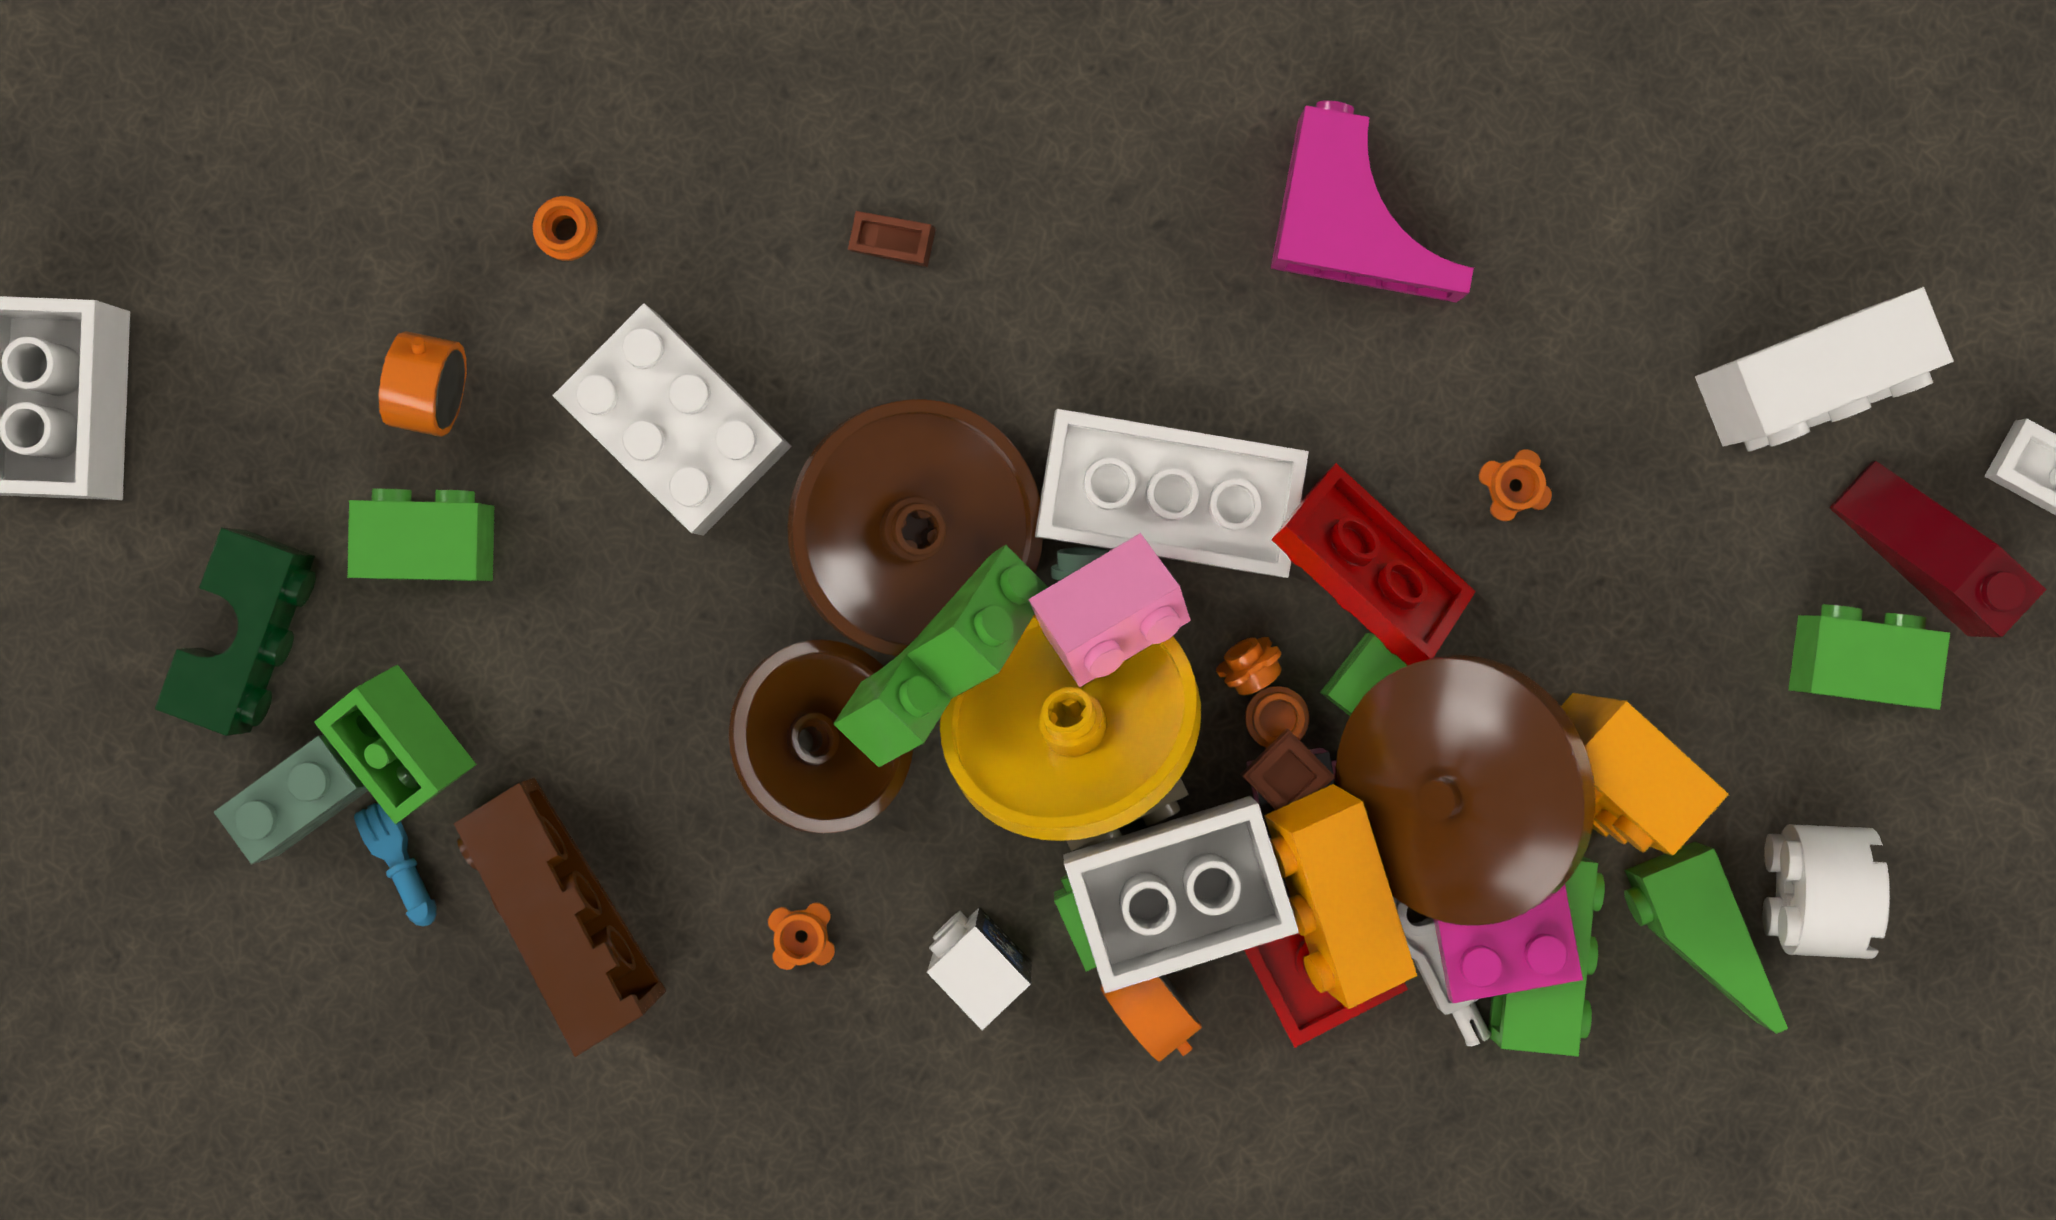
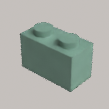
(290, 801)

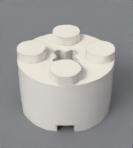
(1826, 891)

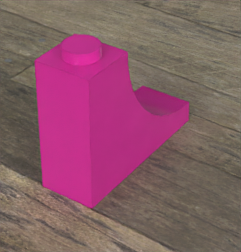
(1337, 221)

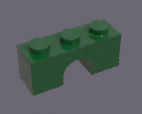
(264, 588)

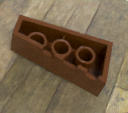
(558, 916)

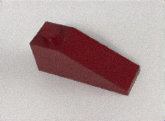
(1938, 553)

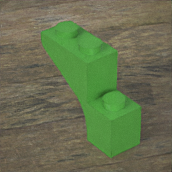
(951, 655)

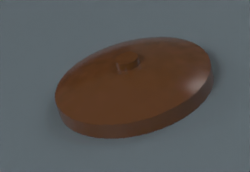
(904, 514)
(1469, 788)

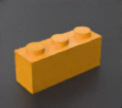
(1340, 896)

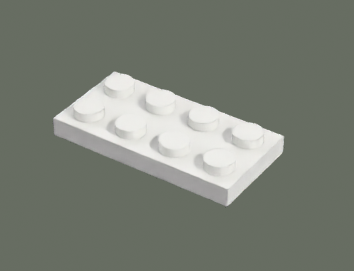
(1181, 489)

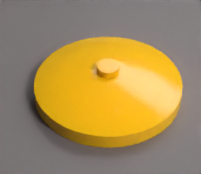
(1069, 756)

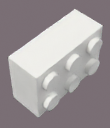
(1826, 373)
(62, 398)
(672, 420)
(1180, 893)

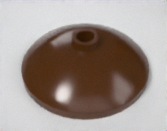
(834, 782)

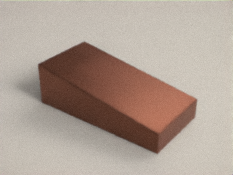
(892, 238)

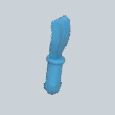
(390, 844)

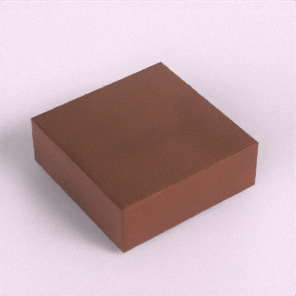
(1286, 772)

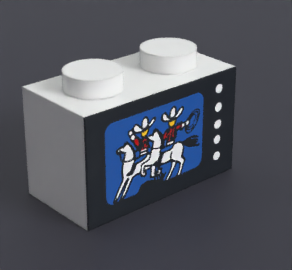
(978, 966)

